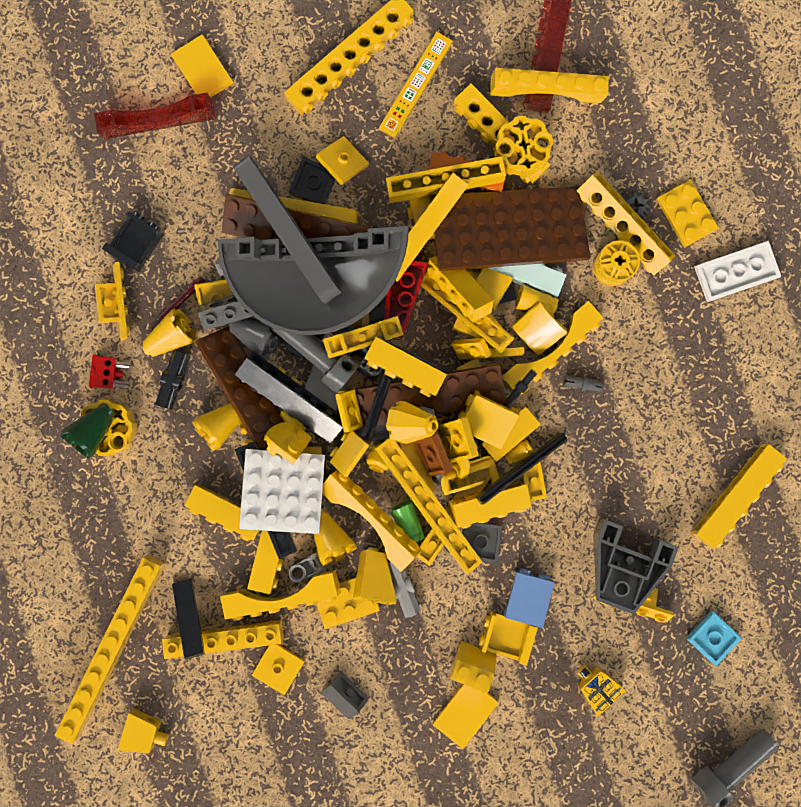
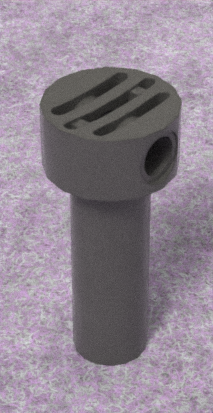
(335, 369)
(716, 784)

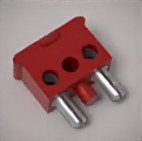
(99, 370)

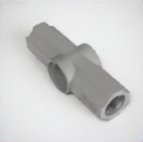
(404, 591)

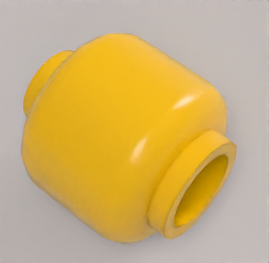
(375, 461)

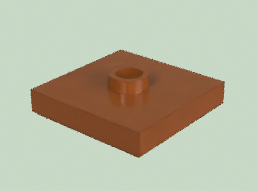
(433, 455)

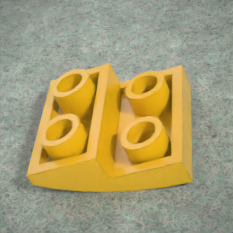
(539, 328)

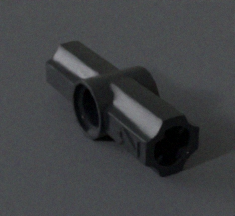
(171, 379)

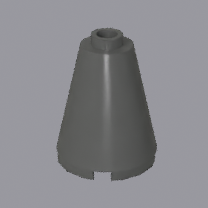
(256, 336)

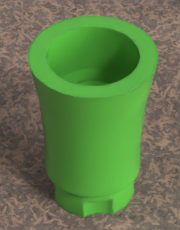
(407, 519)

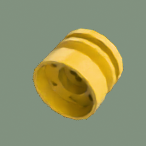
(608, 270)

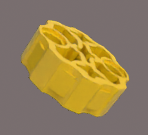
(536, 158)
(109, 446)

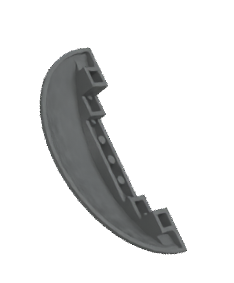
(279, 294)

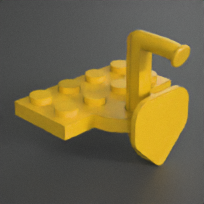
(460, 447)

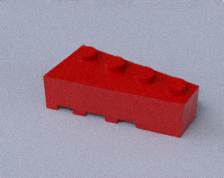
(403, 294)

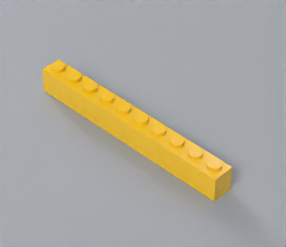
(110, 649)

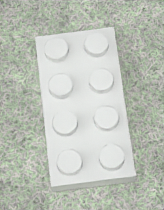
(737, 271)

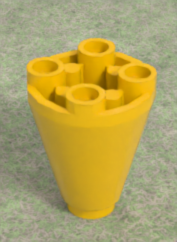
(217, 425)
(332, 540)

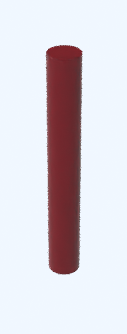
(183, 297)

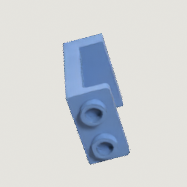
(529, 598)

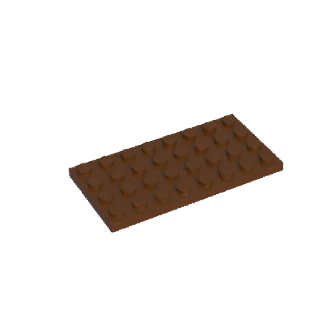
(512, 229)

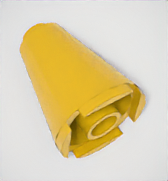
(170, 334)

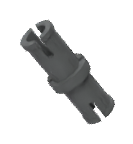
(583, 383)

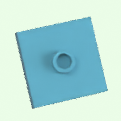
(713, 638)

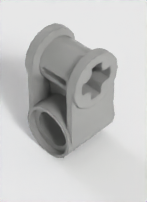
(308, 566)

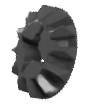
(640, 200)

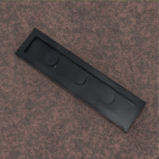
(188, 619)

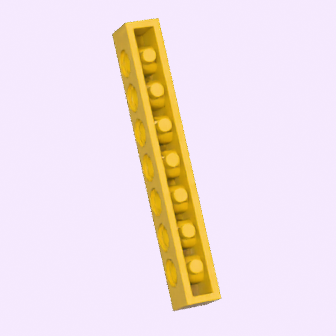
(351, 45)

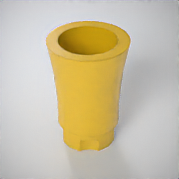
(529, 297)

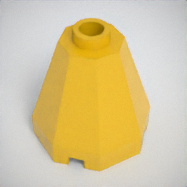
(410, 423)

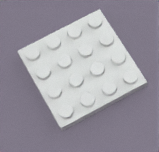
(281, 493)

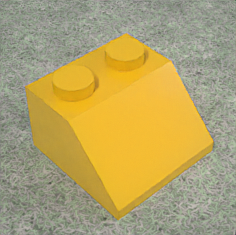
(349, 453)
(473, 667)

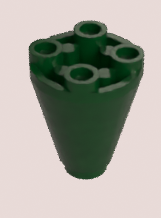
(89, 430)

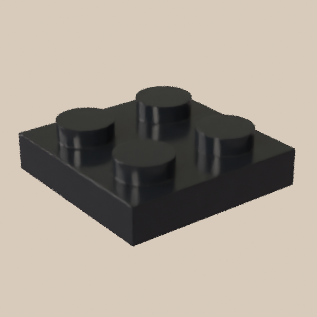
(312, 182)

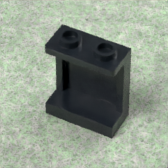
(134, 241)

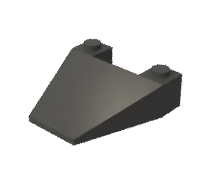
(623, 575)

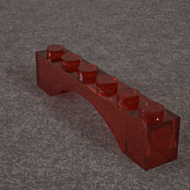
(186, 111)

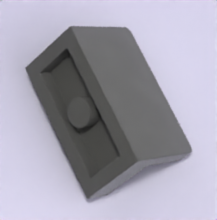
(345, 696)

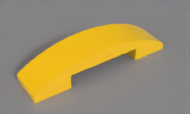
(362, 337)

